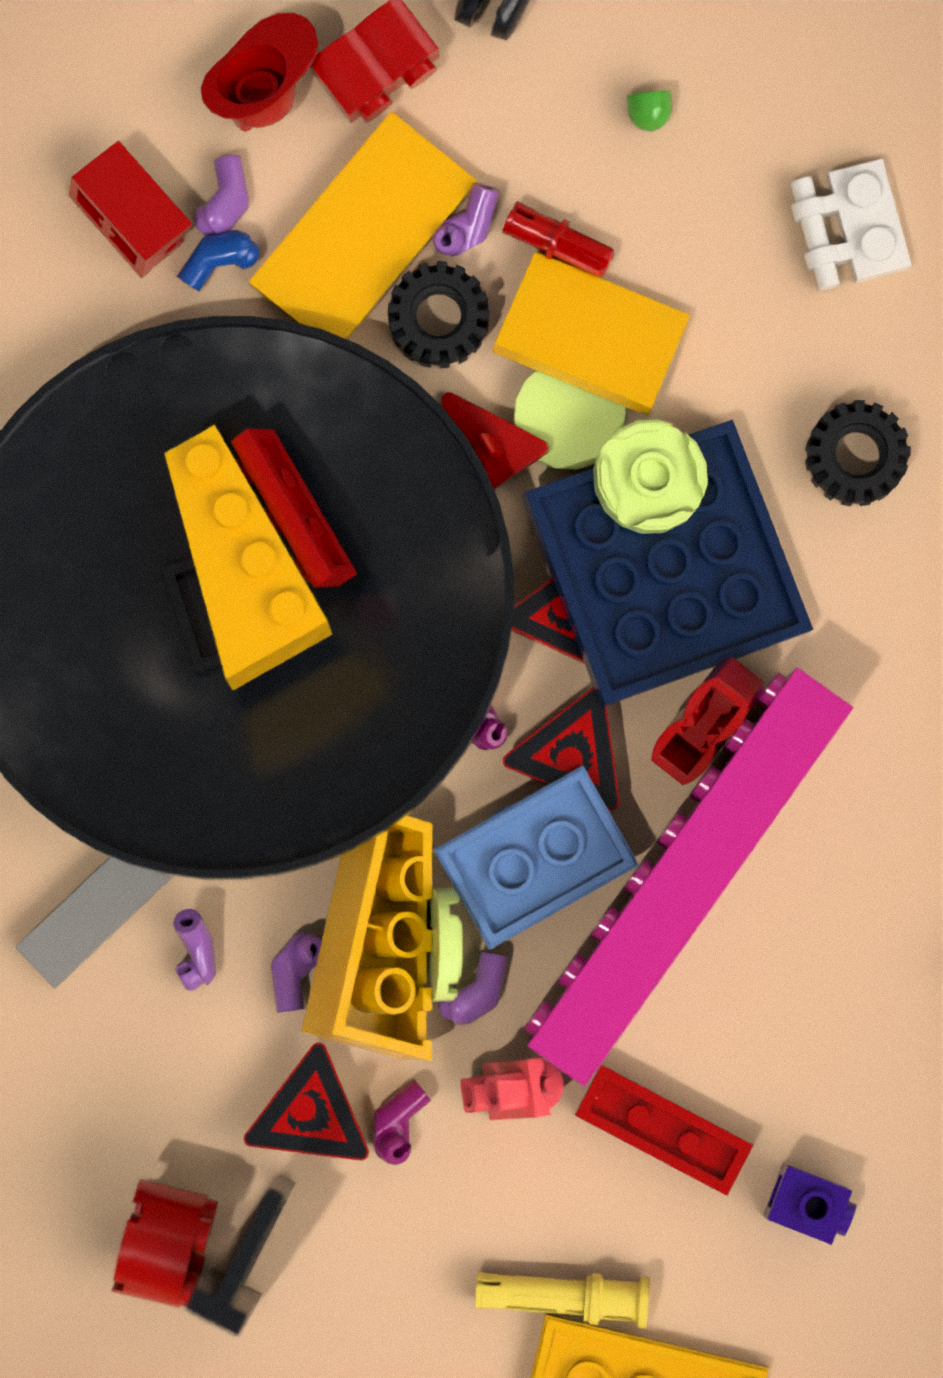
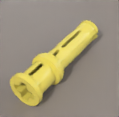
(591, 1298)

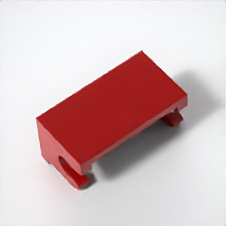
(129, 208)

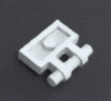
(866, 220)

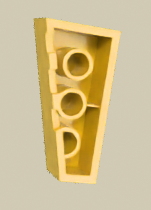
(246, 575)
(376, 946)

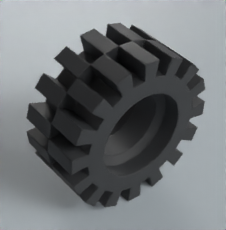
(442, 281)
(857, 419)

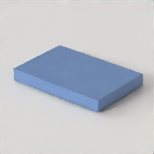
(536, 857)

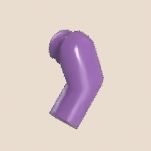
(470, 225)
(290, 967)

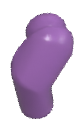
(228, 202)
(199, 944)
(481, 995)

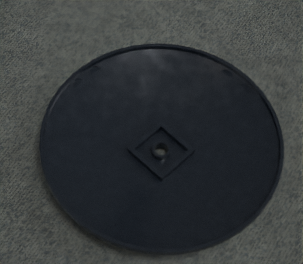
(105, 636)

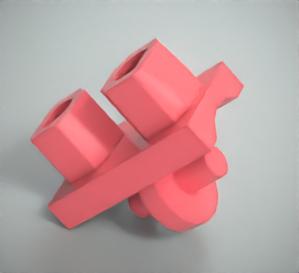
(513, 1089)

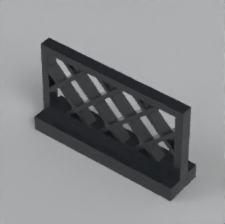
(225, 1298)

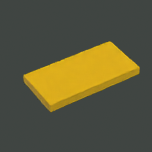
(363, 230)
(592, 1351)

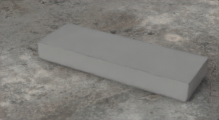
(89, 918)

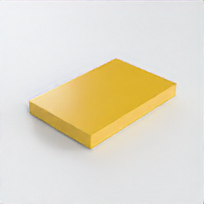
(591, 333)

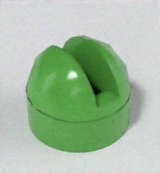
(649, 109)

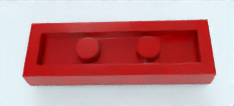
(292, 508)
(663, 1130)

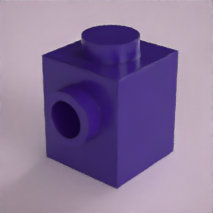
(810, 1204)

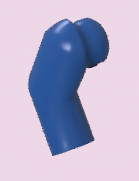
(216, 251)

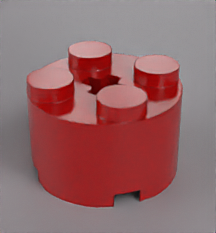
(164, 1244)

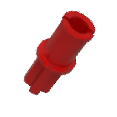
(558, 240)

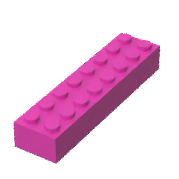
(689, 874)

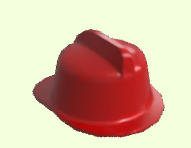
(260, 72)

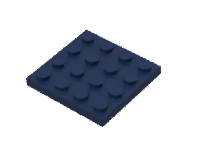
(671, 599)

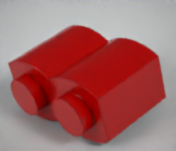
(375, 61)
(707, 721)

